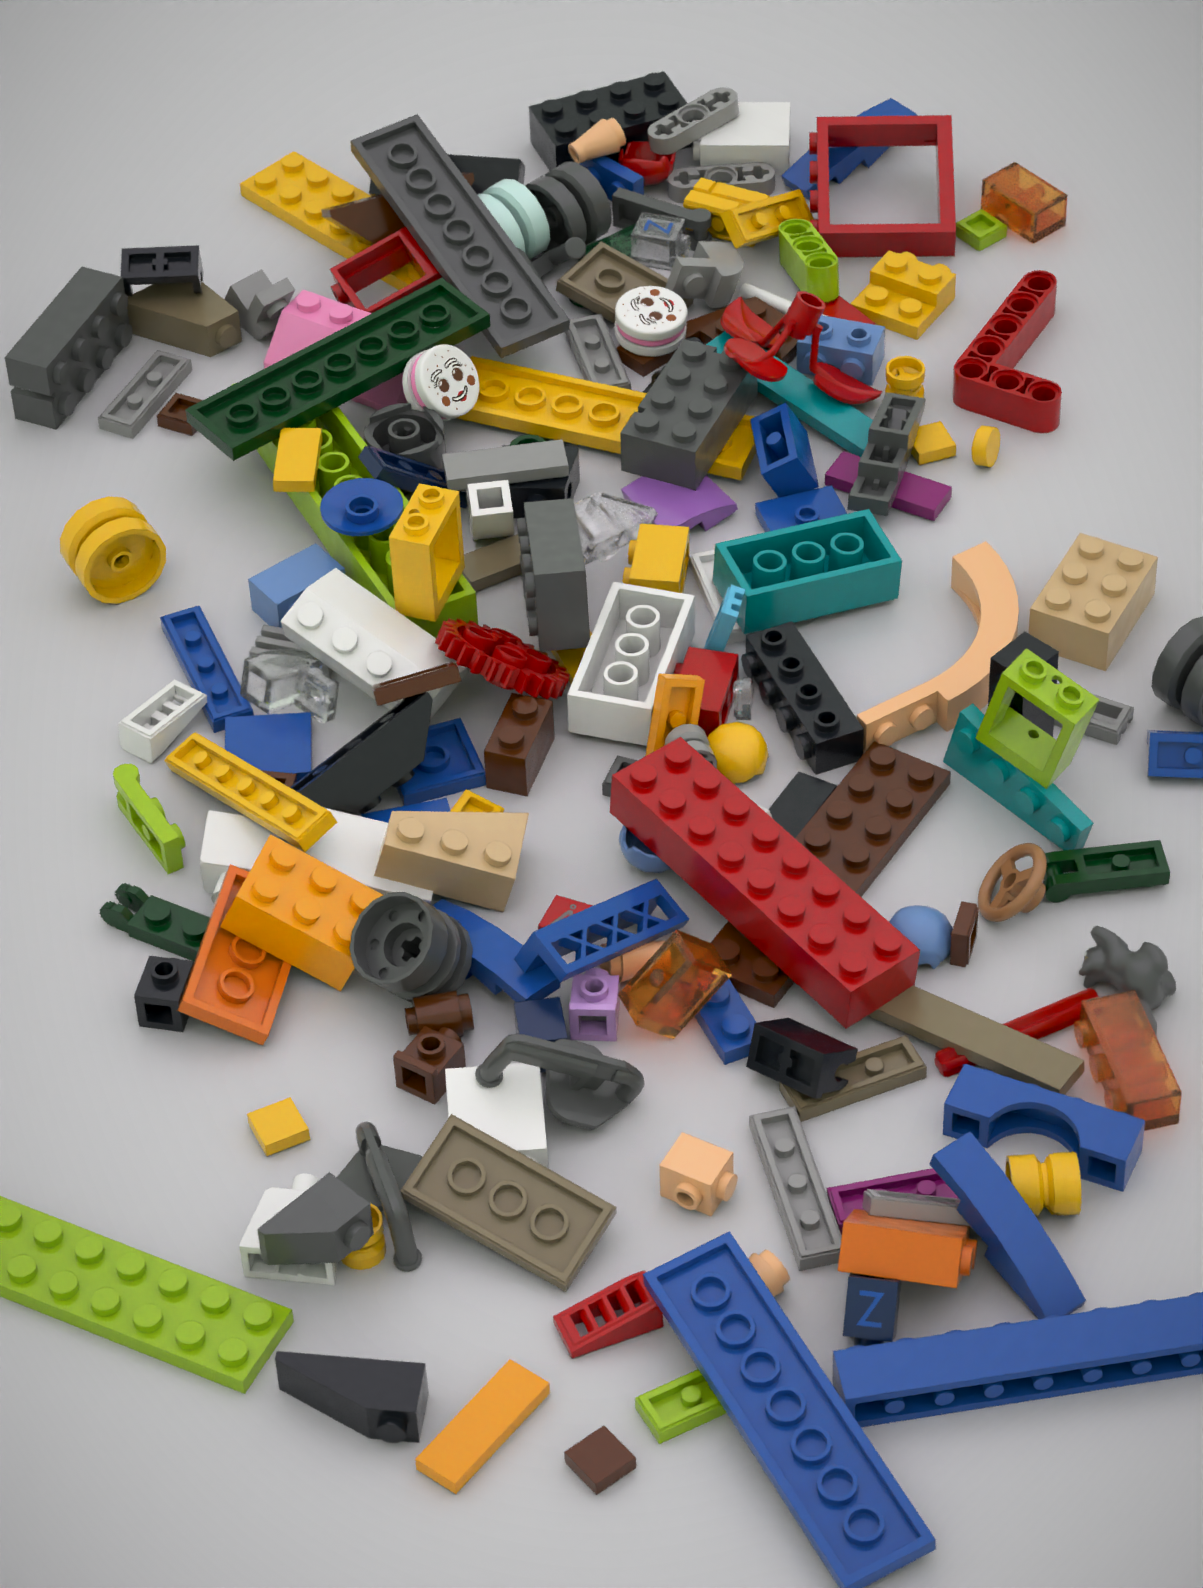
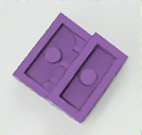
(682, 505)

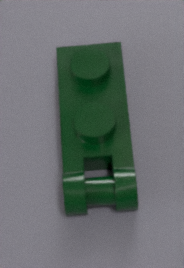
(1105, 869)

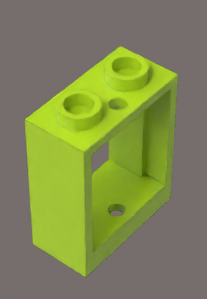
(1021, 740)

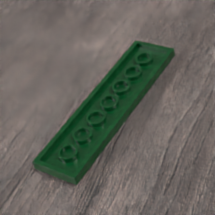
(335, 369)

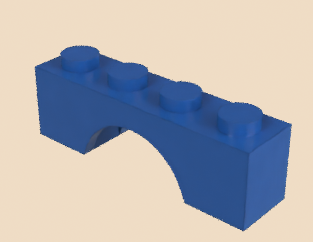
(1000, 1106)

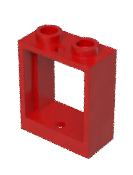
(379, 262)

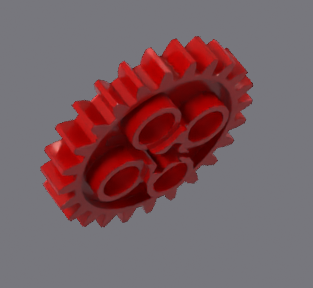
(502, 659)

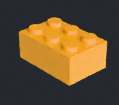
(300, 911)

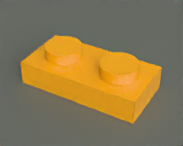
(675, 704)

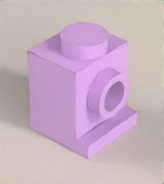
(594, 995)

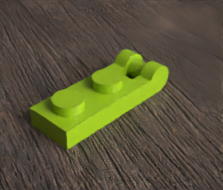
(148, 818)

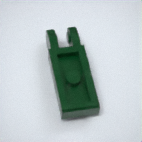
(156, 921)

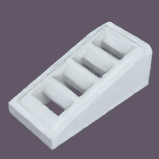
(150, 741)

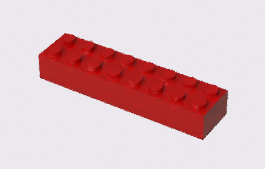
(764, 882)

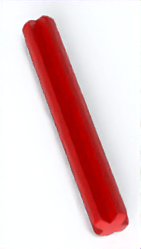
(1034, 1024)

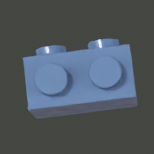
(847, 345)

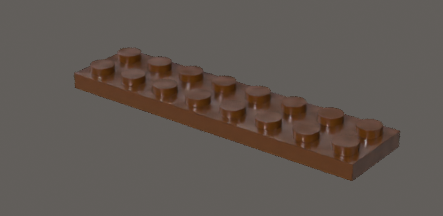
(855, 838)

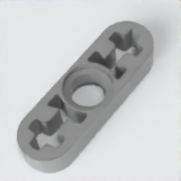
(711, 110)
(749, 176)

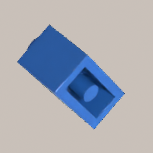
(784, 451)

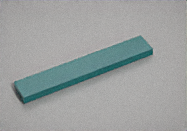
(813, 406)

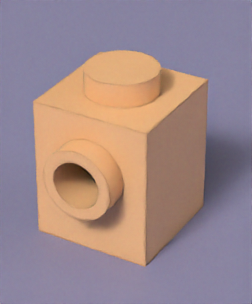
(697, 1174)

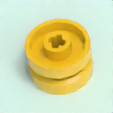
(112, 549)

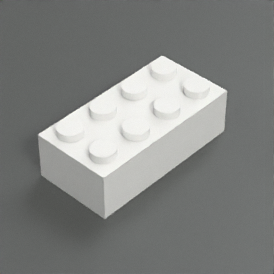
(632, 642)

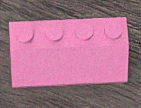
(314, 317)

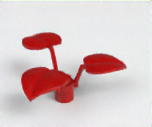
(798, 323)

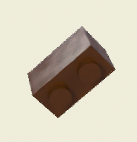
(519, 744)

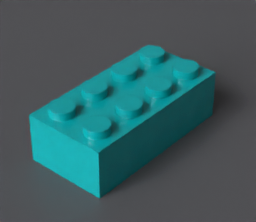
(808, 570)

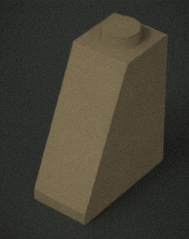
(185, 319)

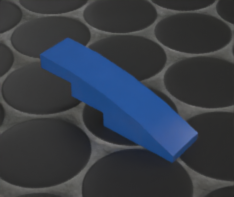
(843, 159)
(494, 959)
(1008, 1226)

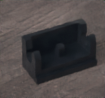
(161, 266)
(799, 1056)

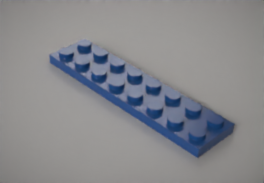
(789, 1413)

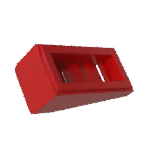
(603, 1303)

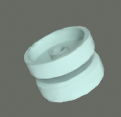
(518, 215)

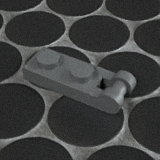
(629, 205)

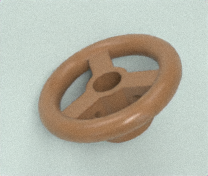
(1018, 889)

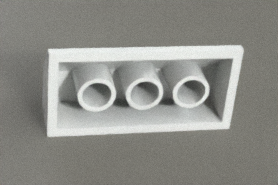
(362, 636)

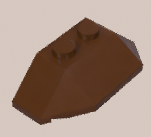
(370, 217)

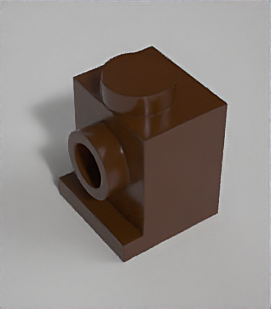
(429, 1056)

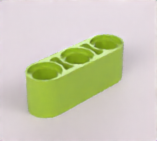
(808, 259)

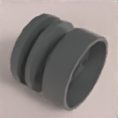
(410, 947)

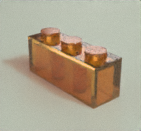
(1128, 1059)

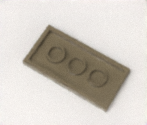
(508, 1202)

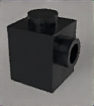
(161, 993)

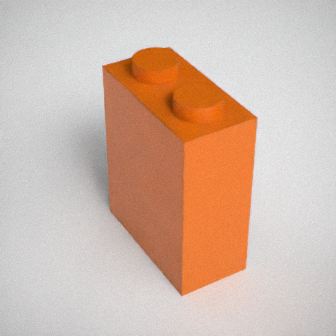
(906, 1249)

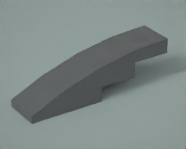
(886, 454)

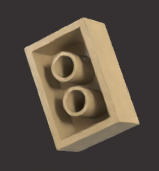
(1093, 600)

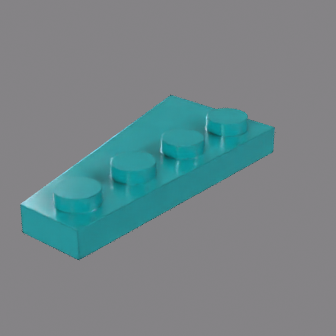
(1043, 809)

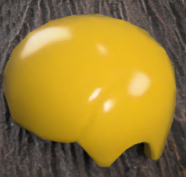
(739, 751)

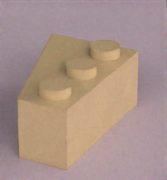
(455, 853)

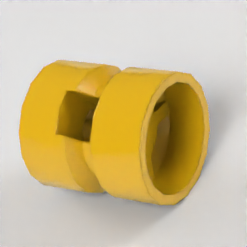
(1048, 1183)

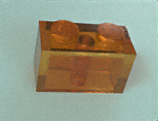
(1024, 202)
(674, 984)

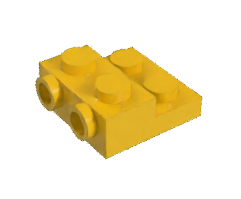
(906, 293)

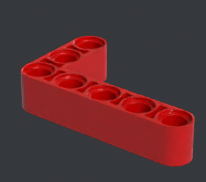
(985, 371)

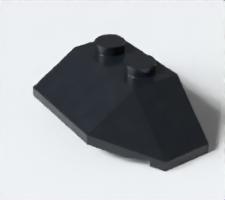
(372, 760)

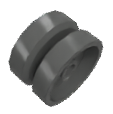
(572, 204)
(1179, 671)

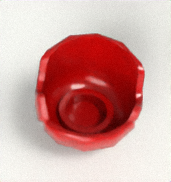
(650, 165)

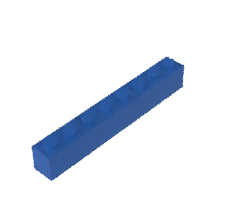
(1021, 1361)

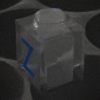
(659, 240)

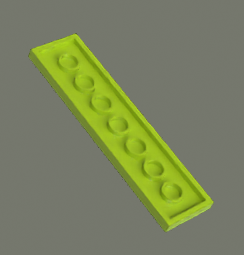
(137, 1298)

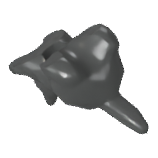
(1129, 970)

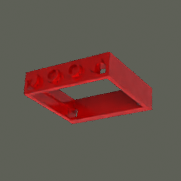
(878, 239)

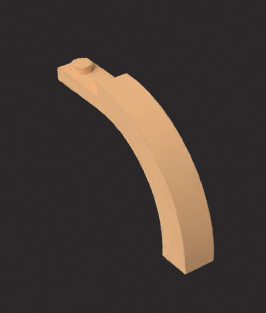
(991, 596)

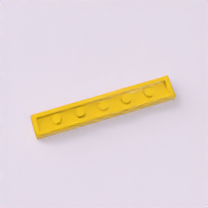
(250, 791)

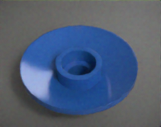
(361, 507)

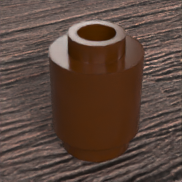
(440, 1011)

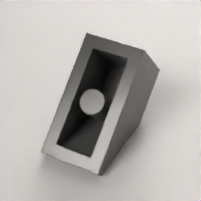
(317, 1226)

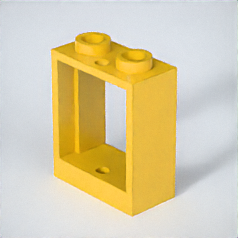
(427, 552)

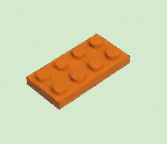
(232, 979)

